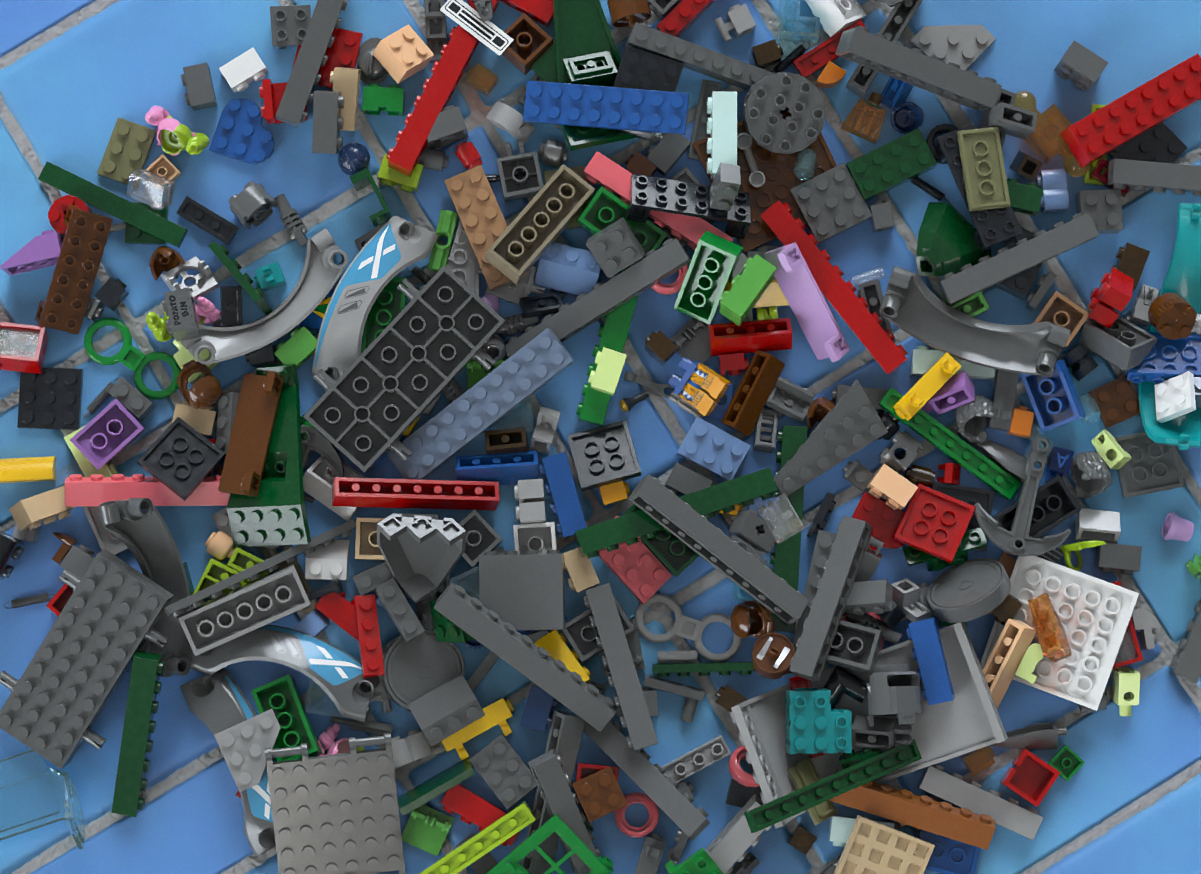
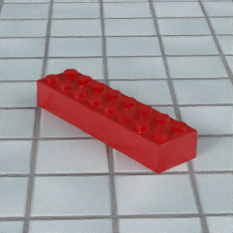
(1135, 112)

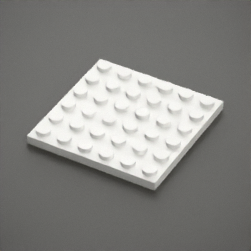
(1092, 617)

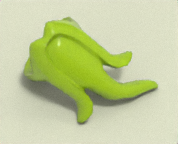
(1076, 547)

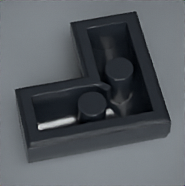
(842, 682)

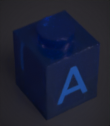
(1059, 462)

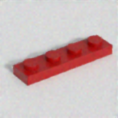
(821, 55)
(368, 636)

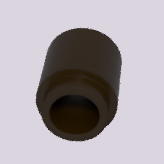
(920, 475)

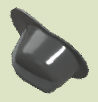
(371, 69)

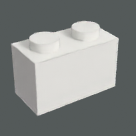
(244, 70)

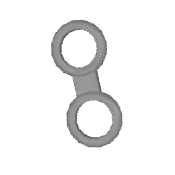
(686, 628)

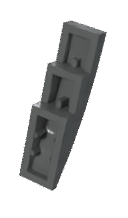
(435, 27)

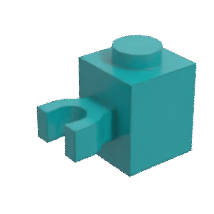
(269, 277)

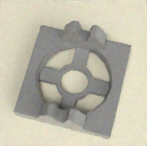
(193, 263)

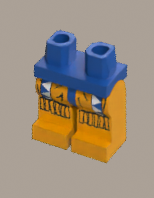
(699, 385)

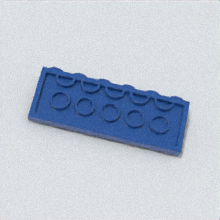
(1168, 359)

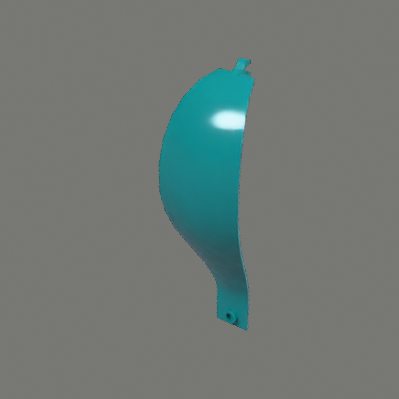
(1183, 279)

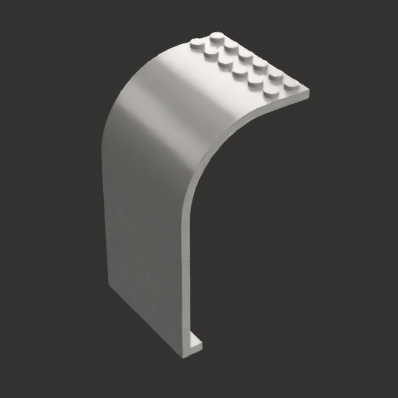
(939, 732)

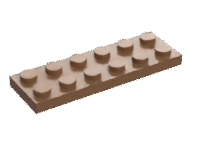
(479, 217)

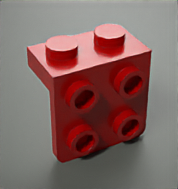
(272, 97)

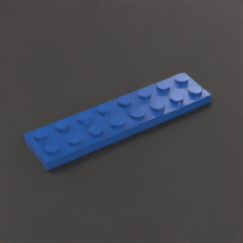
(606, 107)

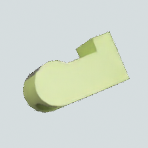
(1110, 450)
(1029, 663)

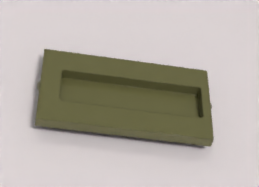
(803, 774)

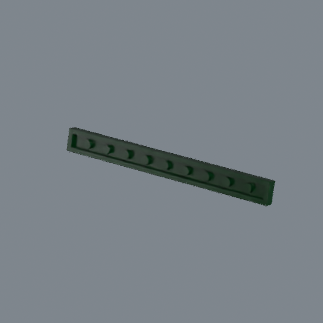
(831, 786)

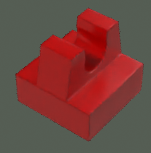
(952, 473)

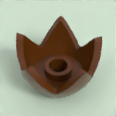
(164, 259)
(818, 410)

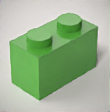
(297, 348)

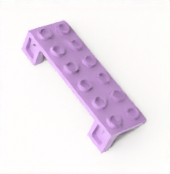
(807, 303)

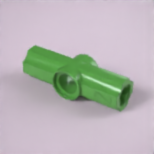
(445, 228)

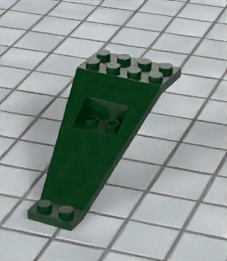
(583, 45)
(279, 510)

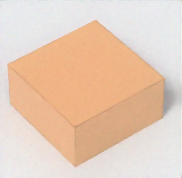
(164, 168)

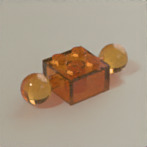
(1047, 137)

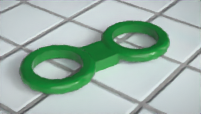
(131, 357)

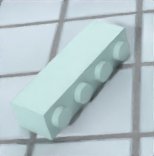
(923, 359)

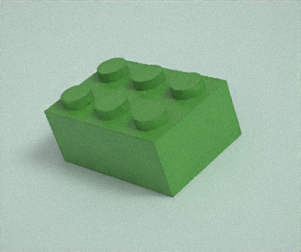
(746, 289)

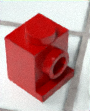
(732, 364)

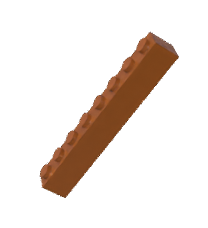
(920, 813)

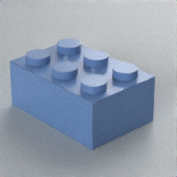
(713, 449)

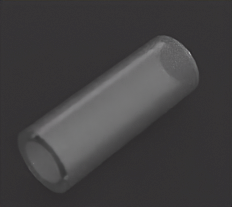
(877, 273)

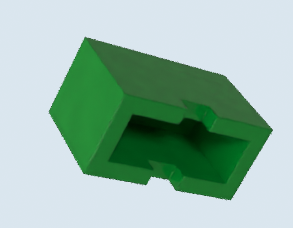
(383, 99)

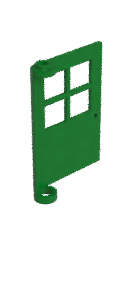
(598, 865)

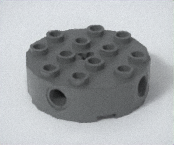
(763, 116)

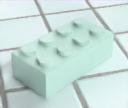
(722, 130)

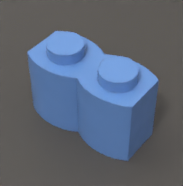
(1055, 190)

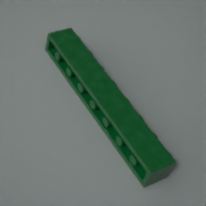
(137, 732)

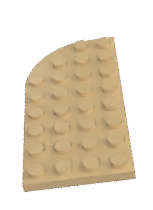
(882, 850)

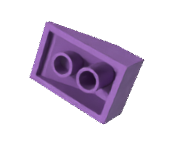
(36, 254)
(107, 434)

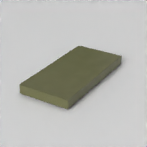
(983, 169)

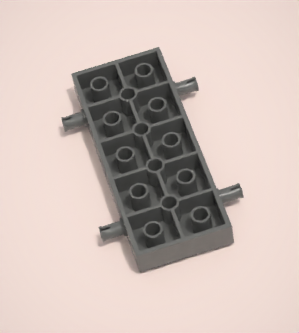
(404, 369)
(83, 658)

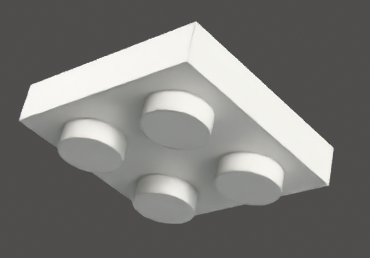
(1175, 397)

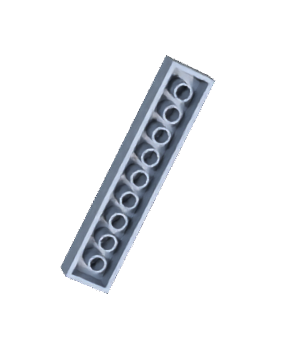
(483, 405)

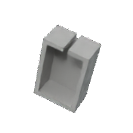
(531, 501)

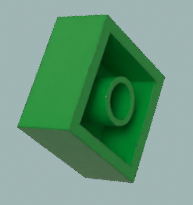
(1066, 762)

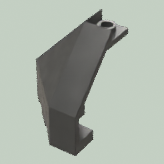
(420, 551)

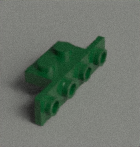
(971, 540)

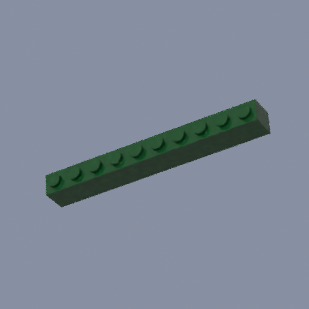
(705, 502)
(787, 554)

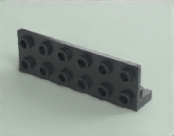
(685, 199)
(991, 224)

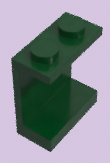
(363, 179)

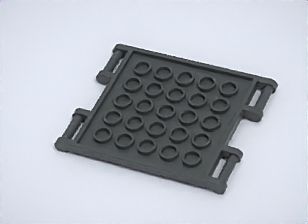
(336, 810)

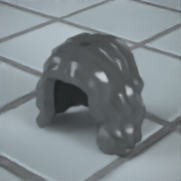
(972, 418)
(1090, 474)

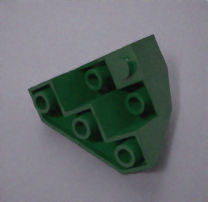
(945, 241)

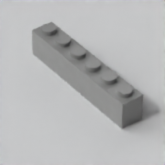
(979, 801)

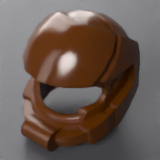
(204, 391)
(751, 619)

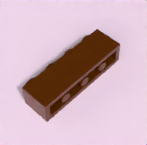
(752, 393)

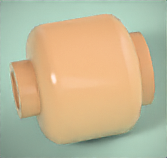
(220, 545)

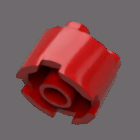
(59, 209)

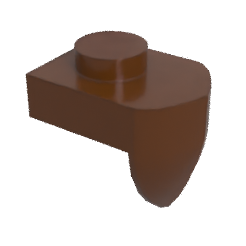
(67, 544)

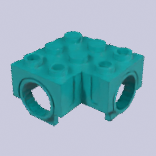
(813, 725)

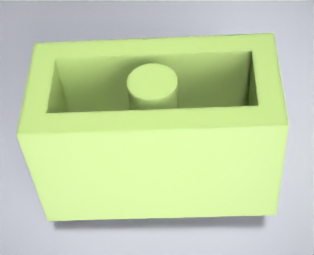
(608, 371)

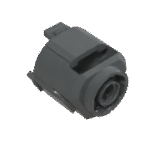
(894, 692)

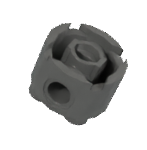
(252, 205)
(909, 444)

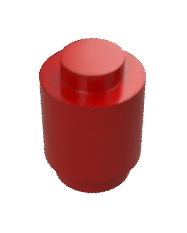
(468, 155)

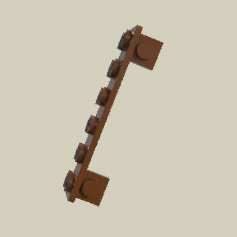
(74, 270)
(251, 434)

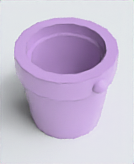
(1177, 528)

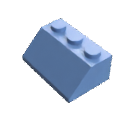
(567, 269)

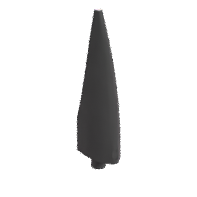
(1003, 457)
(1034, 737)

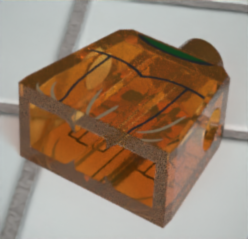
(866, 118)

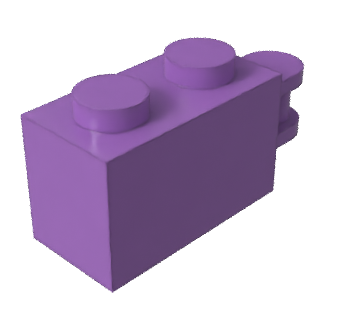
(952, 394)

